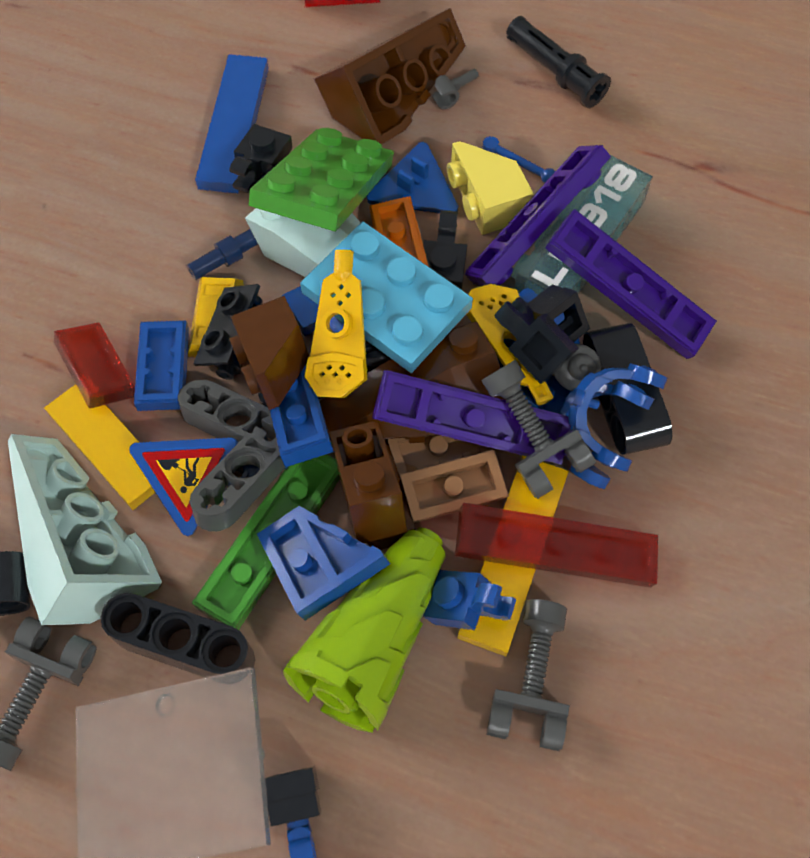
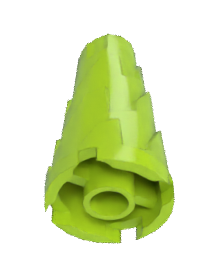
(361, 647)

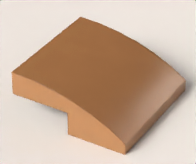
(445, 474)

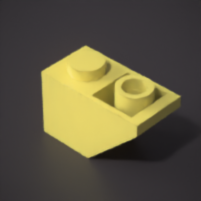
(490, 186)

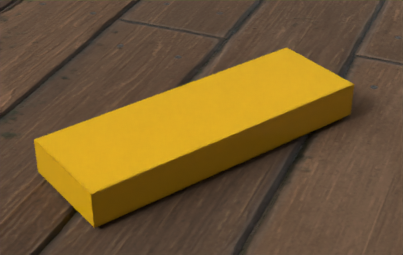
(103, 442)

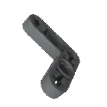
(251, 449)

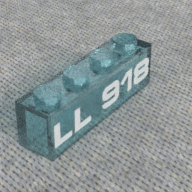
(607, 204)

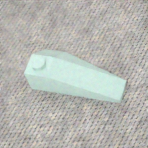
(296, 243)
(70, 539)

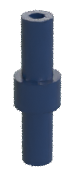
(226, 252)

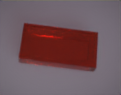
(94, 365)

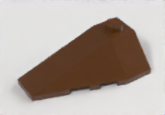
(387, 83)
(456, 361)

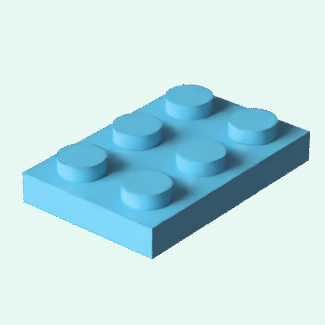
(404, 300)

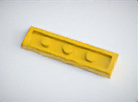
(515, 580)

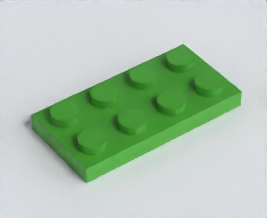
(322, 179)

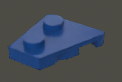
(317, 560)

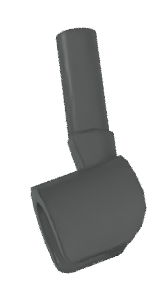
(448, 89)

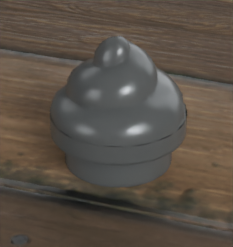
(577, 367)

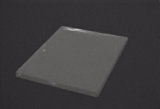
(173, 771)

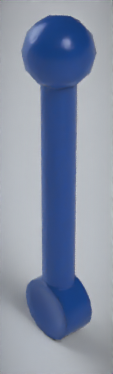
(492, 144)

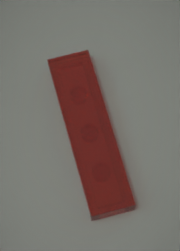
(557, 545)

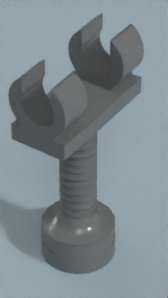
(507, 385)
(544, 619)
(27, 644)

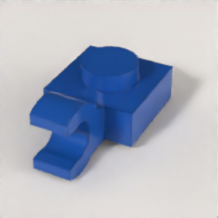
(463, 597)

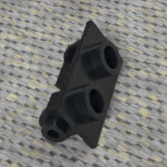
(215, 344)

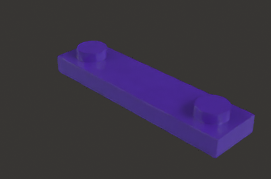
(575, 174)
(631, 284)
(460, 414)

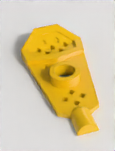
(485, 304)
(339, 348)

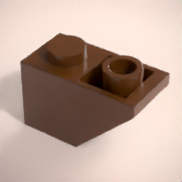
(272, 346)
(368, 482)

